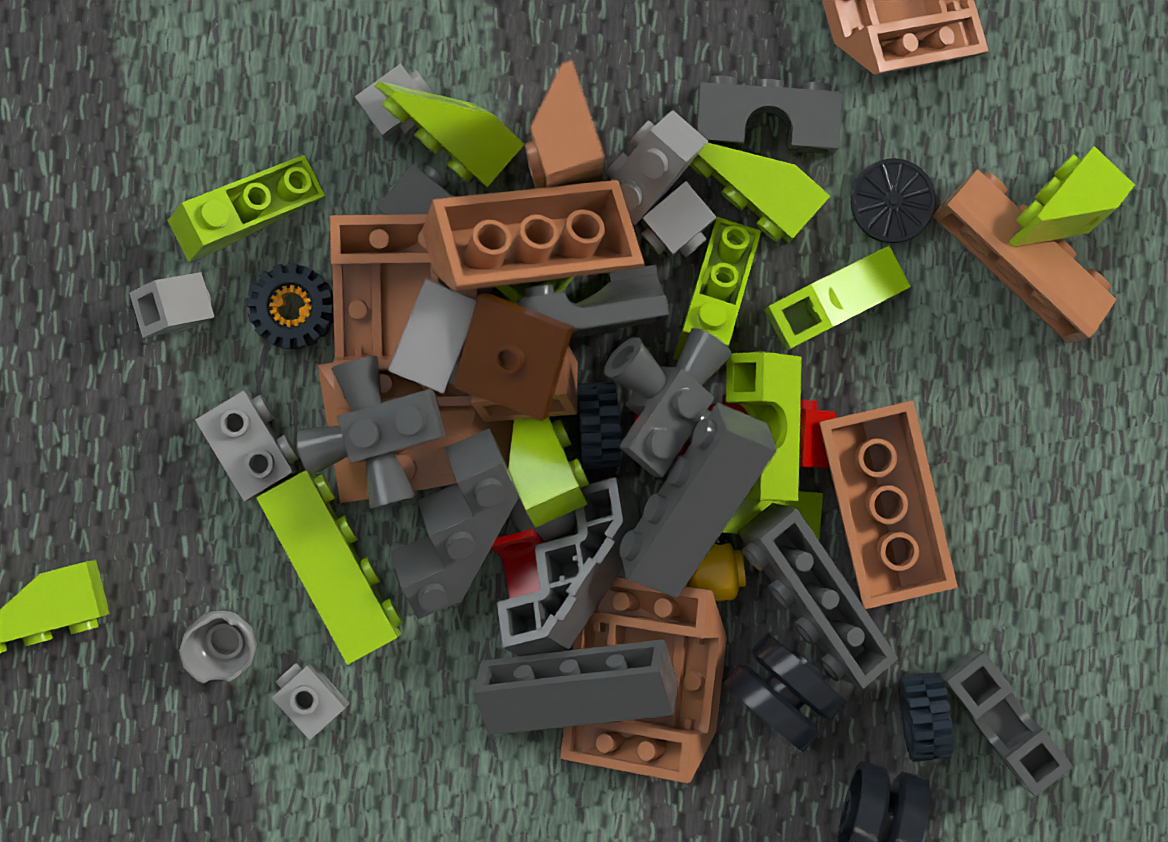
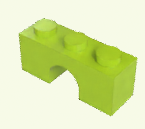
(771, 392)

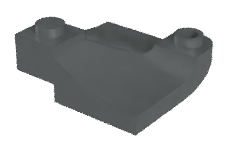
(626, 301)

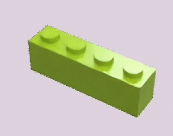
(329, 565)

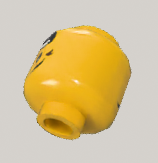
(720, 571)

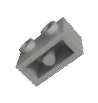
(656, 163)
(434, 336)
(248, 444)

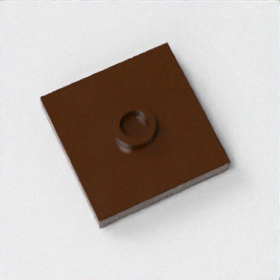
(513, 356)

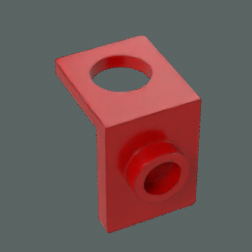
(519, 561)

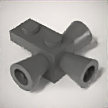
(665, 398)
(373, 432)

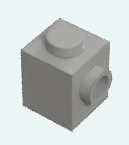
(371, 100)
(677, 223)
(172, 304)
(309, 698)

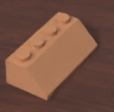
(564, 136)
(530, 235)
(1038, 273)
(888, 504)

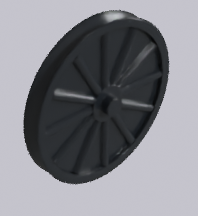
(893, 200)

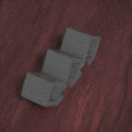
(460, 526)
(572, 574)

